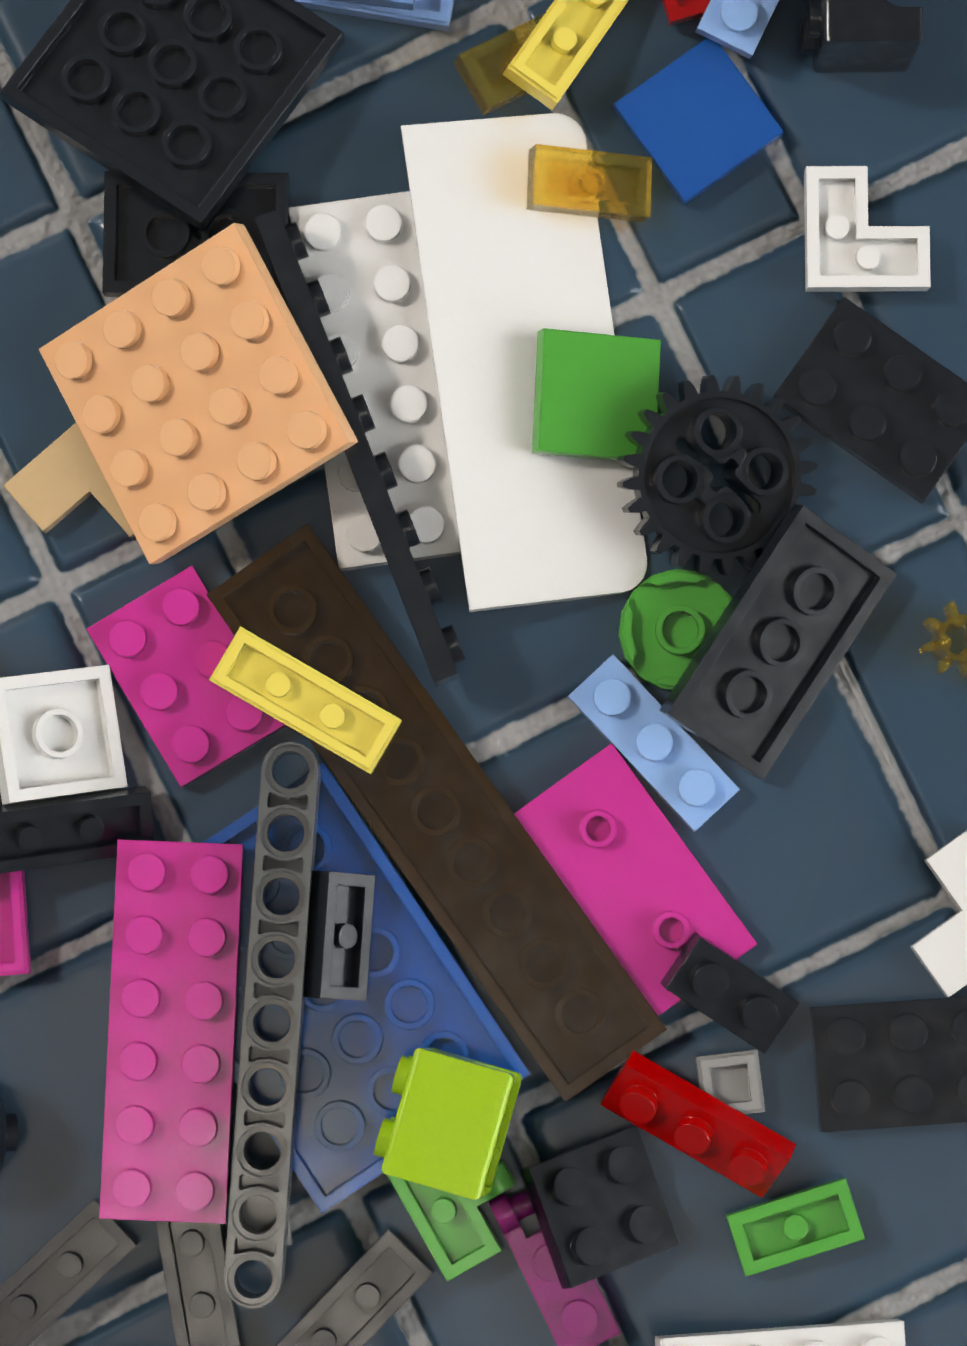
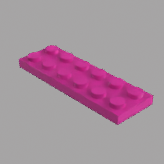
(172, 1031)

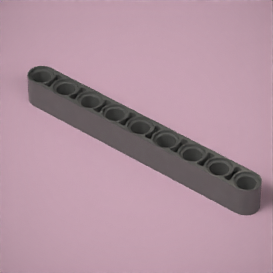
(258, 1052)

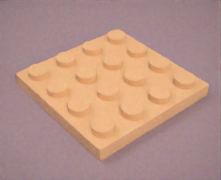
(197, 394)

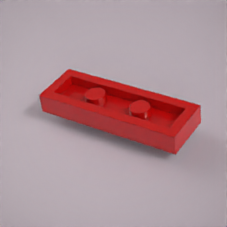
(698, 1124)

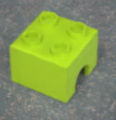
(448, 1122)

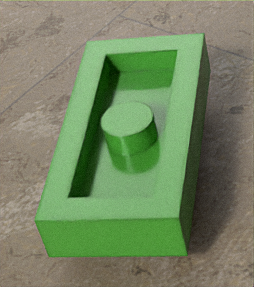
(794, 1226)

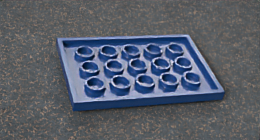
(355, 1045)

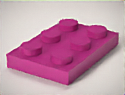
(163, 660)

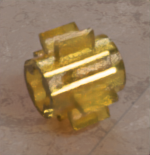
(941, 642)

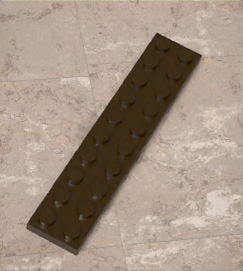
(451, 826)

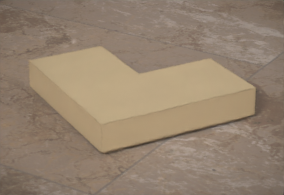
(61, 481)

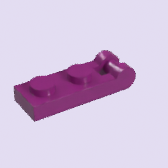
(573, 1314)

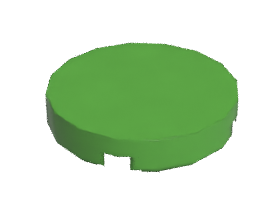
(668, 624)

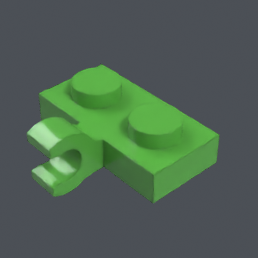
(453, 1224)

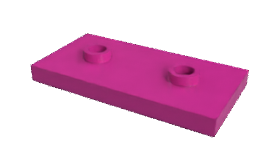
(630, 871)

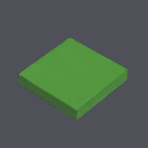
(592, 392)

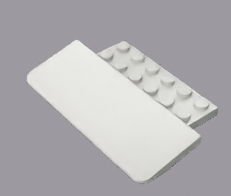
(441, 333)

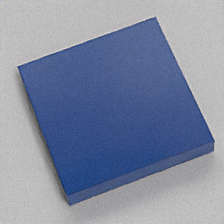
(698, 120)

